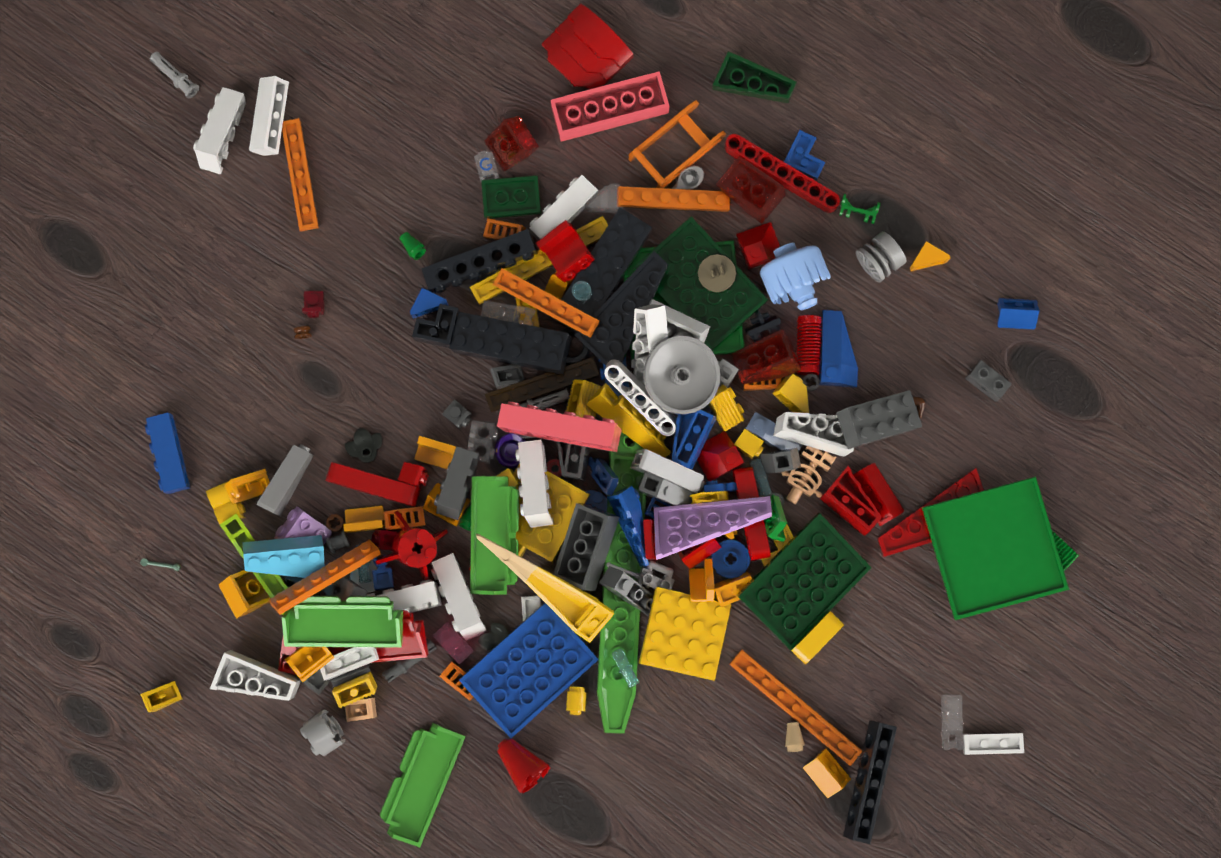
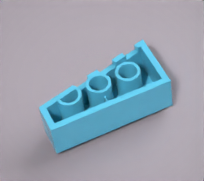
(285, 556)

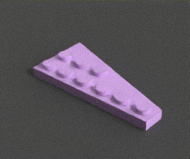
(693, 524)

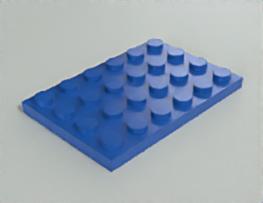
(528, 670)

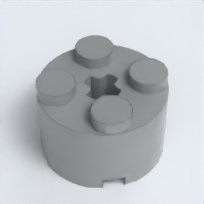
(323, 733)

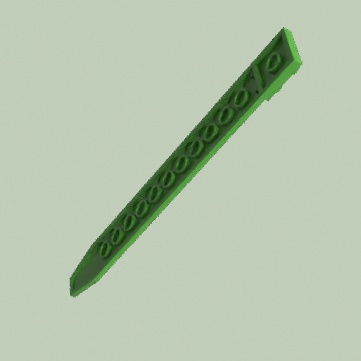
(623, 628)

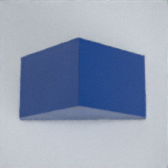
(426, 303)

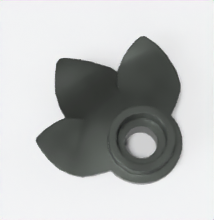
(364, 442)
(492, 639)

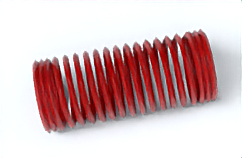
(807, 366)

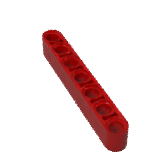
(787, 181)

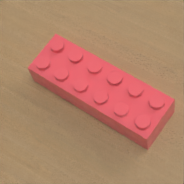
(610, 106)
(559, 427)

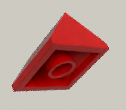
(697, 553)

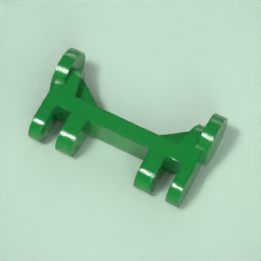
(845, 205)

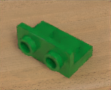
(776, 523)

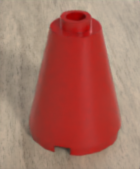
(522, 765)

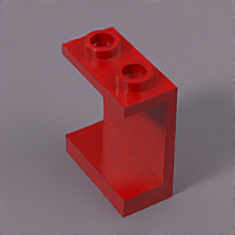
(566, 251)

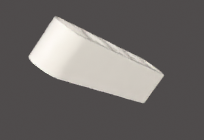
(639, 389)

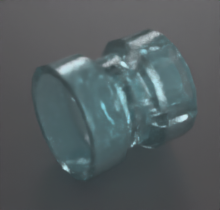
(582, 291)

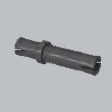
(403, 665)

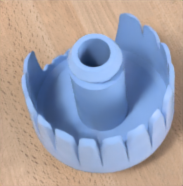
(793, 274)

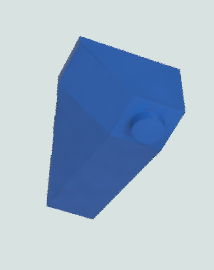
(837, 355)
(628, 507)

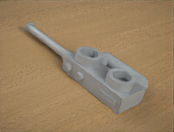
(646, 578)

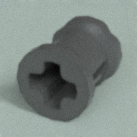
(338, 542)

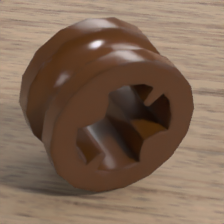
(302, 332)
(337, 528)

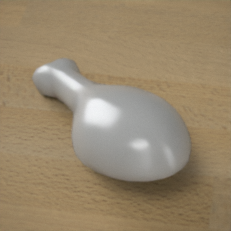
(689, 178)

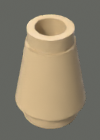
(794, 738)

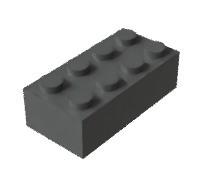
(878, 419)
(586, 546)

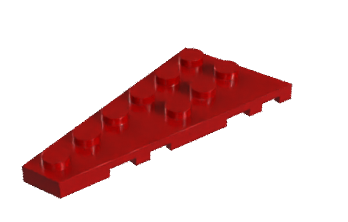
(913, 529)

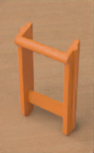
(692, 129)

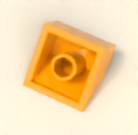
(243, 593)

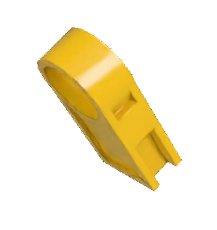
(704, 497)

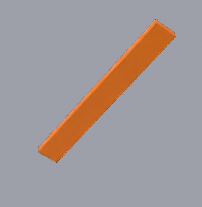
(795, 707)

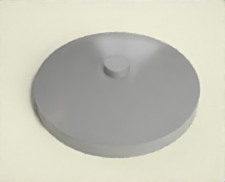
(681, 375)

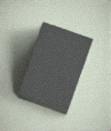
(507, 375)

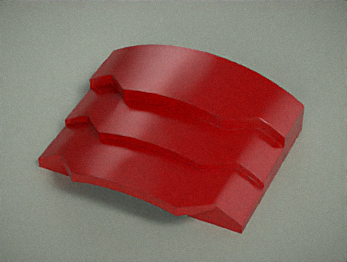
(586, 49)

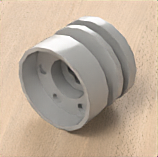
(881, 256)

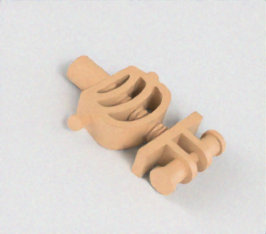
(798, 489)

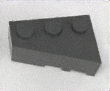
(573, 460)
(457, 483)

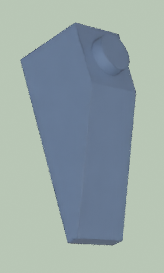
(764, 429)

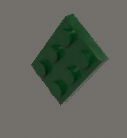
(511, 197)

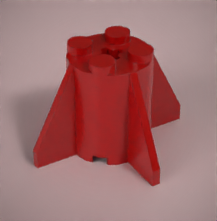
(404, 542)

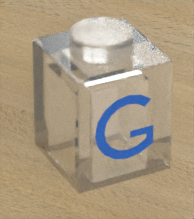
(486, 165)

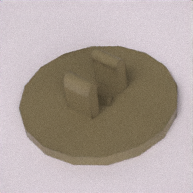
(717, 273)

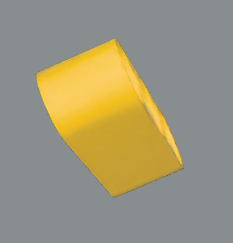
(817, 637)

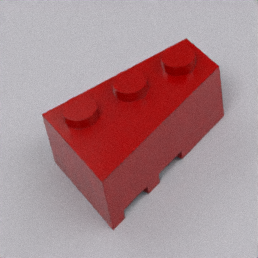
(851, 502)

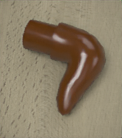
(920, 403)

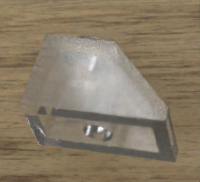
(604, 201)

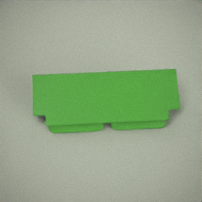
(497, 519)
(348, 623)
(422, 782)

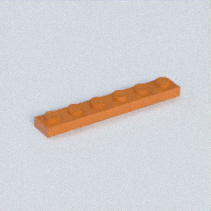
(299, 175)
(672, 199)
(546, 303)
(324, 577)

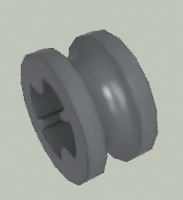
(808, 377)

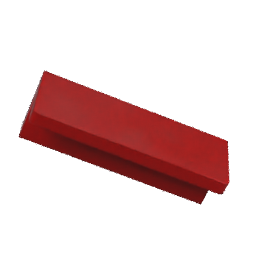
(879, 492)

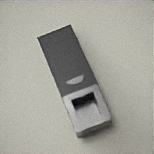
(664, 490)
(627, 589)

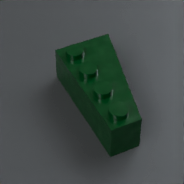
(753, 80)

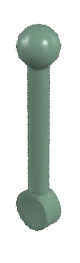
(144, 562)

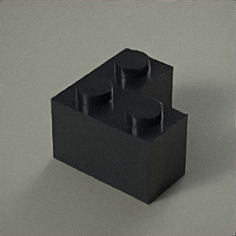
(437, 332)

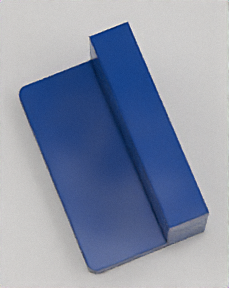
(1017, 313)

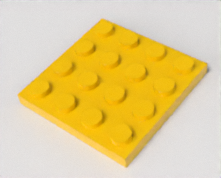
(549, 539)
(684, 634)

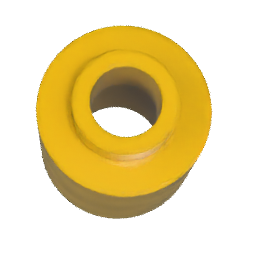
(576, 700)

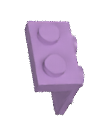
(301, 525)

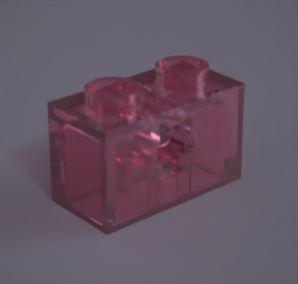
(453, 643)

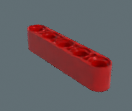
(373, 484)
(755, 533)

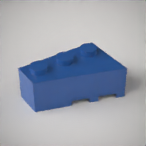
(691, 436)

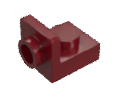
(313, 303)
(383, 539)

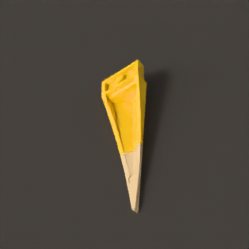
(574, 606)

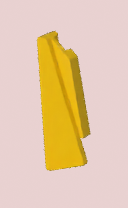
(628, 419)

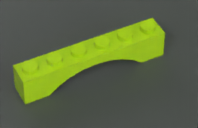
(239, 533)

